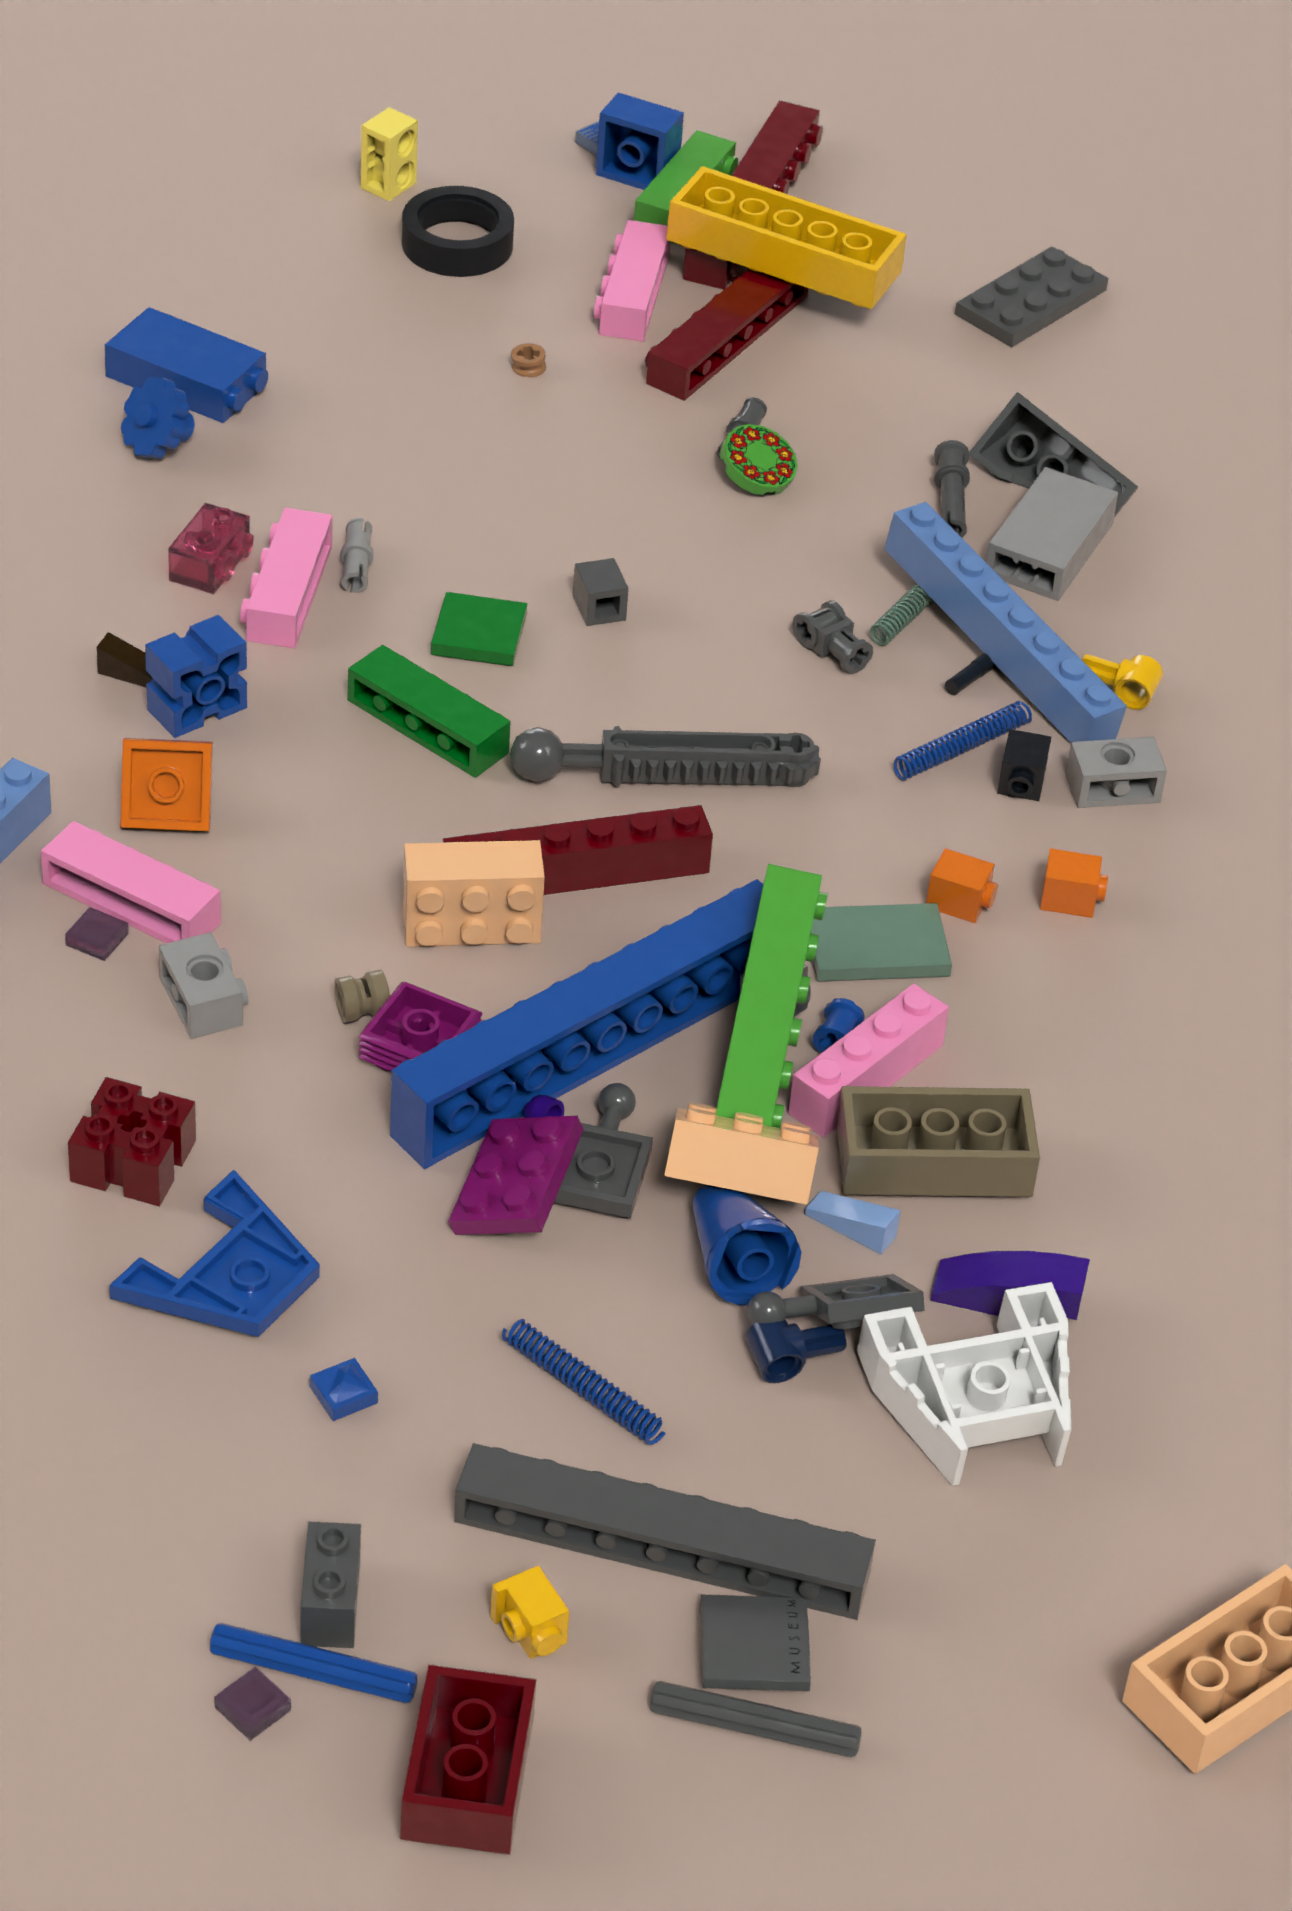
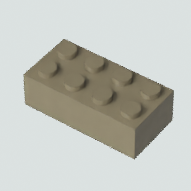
(937, 1141)

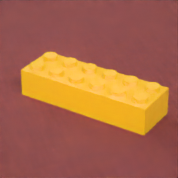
(786, 237)

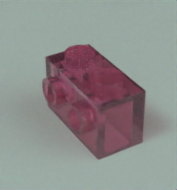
(210, 548)

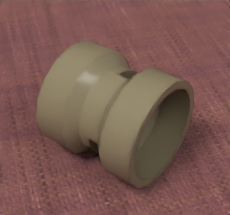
(360, 995)

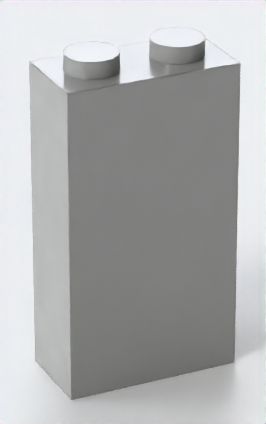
(1052, 533)

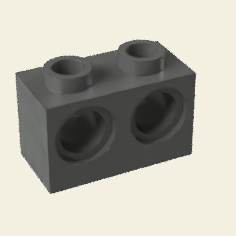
(330, 1584)

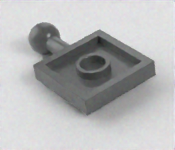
(607, 1162)
(838, 1302)

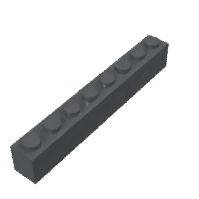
(663, 1530)

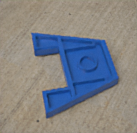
(240, 1280)

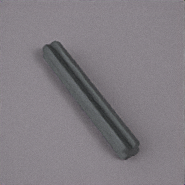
(755, 1719)

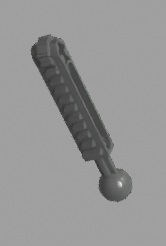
(673, 757)

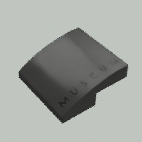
(755, 1643)

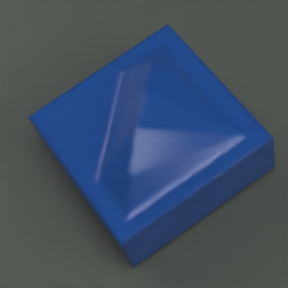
(343, 1389)

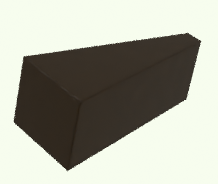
(122, 661)

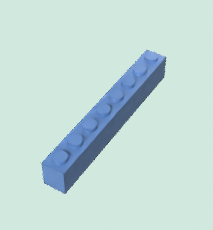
(1003, 626)

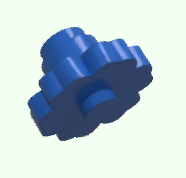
(156, 418)

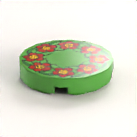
(758, 459)

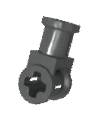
(831, 632)

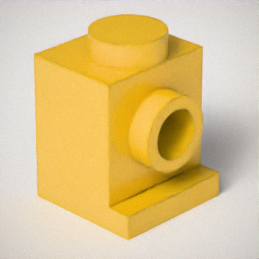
(531, 1612)

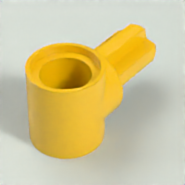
(1131, 680)

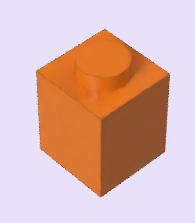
(1073, 883)
(962, 885)

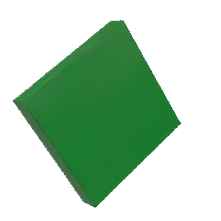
(479, 628)

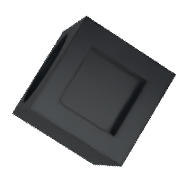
(1024, 765)

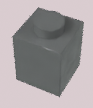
(600, 591)

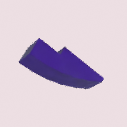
(981, 1278)

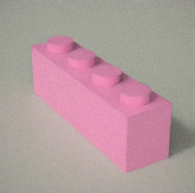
(632, 281)
(287, 578)
(129, 885)
(869, 1055)

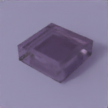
(96, 934)
(252, 1703)

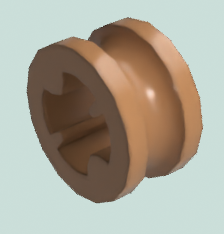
(528, 360)

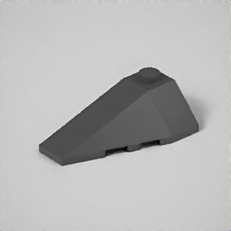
(1028, 440)

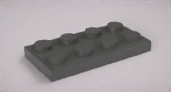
(1031, 296)

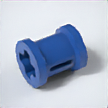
(840, 1018)

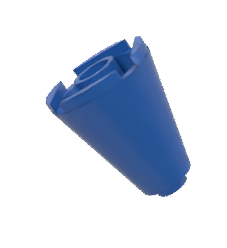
(743, 1245)

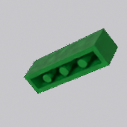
(429, 710)

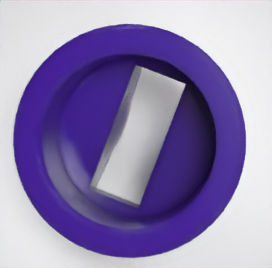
(543, 1107)

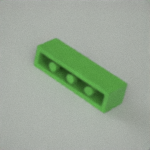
(698, 151)

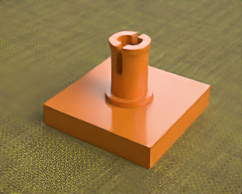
(166, 784)

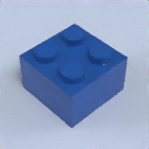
(636, 140)

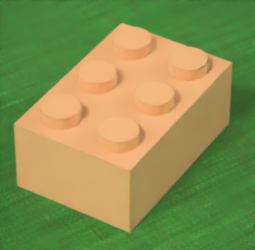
(473, 893)
(742, 1153)

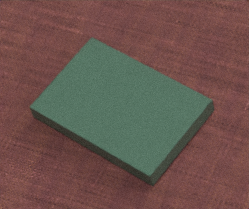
(881, 942)

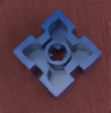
(196, 675)

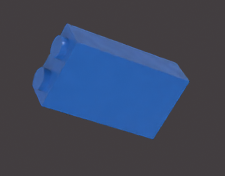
(209, 367)

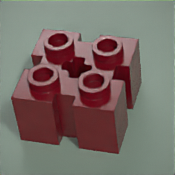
(132, 1141)

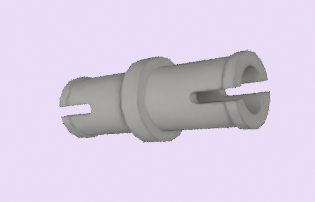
(356, 555)

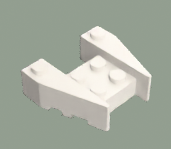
(975, 1386)

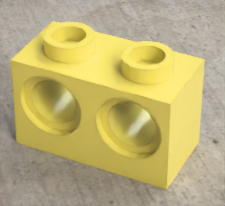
(389, 154)

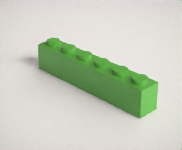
(770, 993)

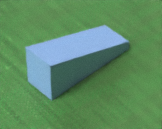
(859, 1220)

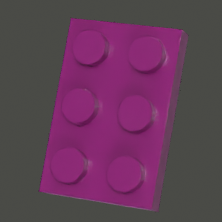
(516, 1175)

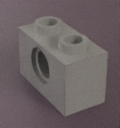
(1116, 772)
(202, 985)

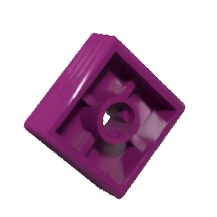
(411, 1025)

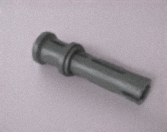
(952, 479)

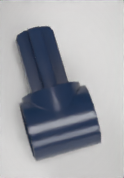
(783, 1348)

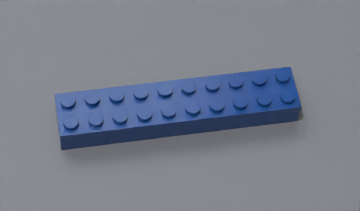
(573, 1029)

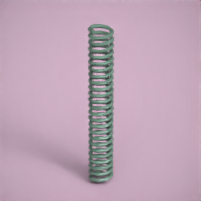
(904, 613)

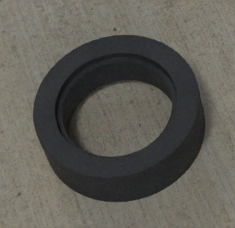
(457, 257)

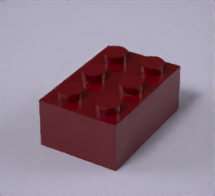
(468, 1759)

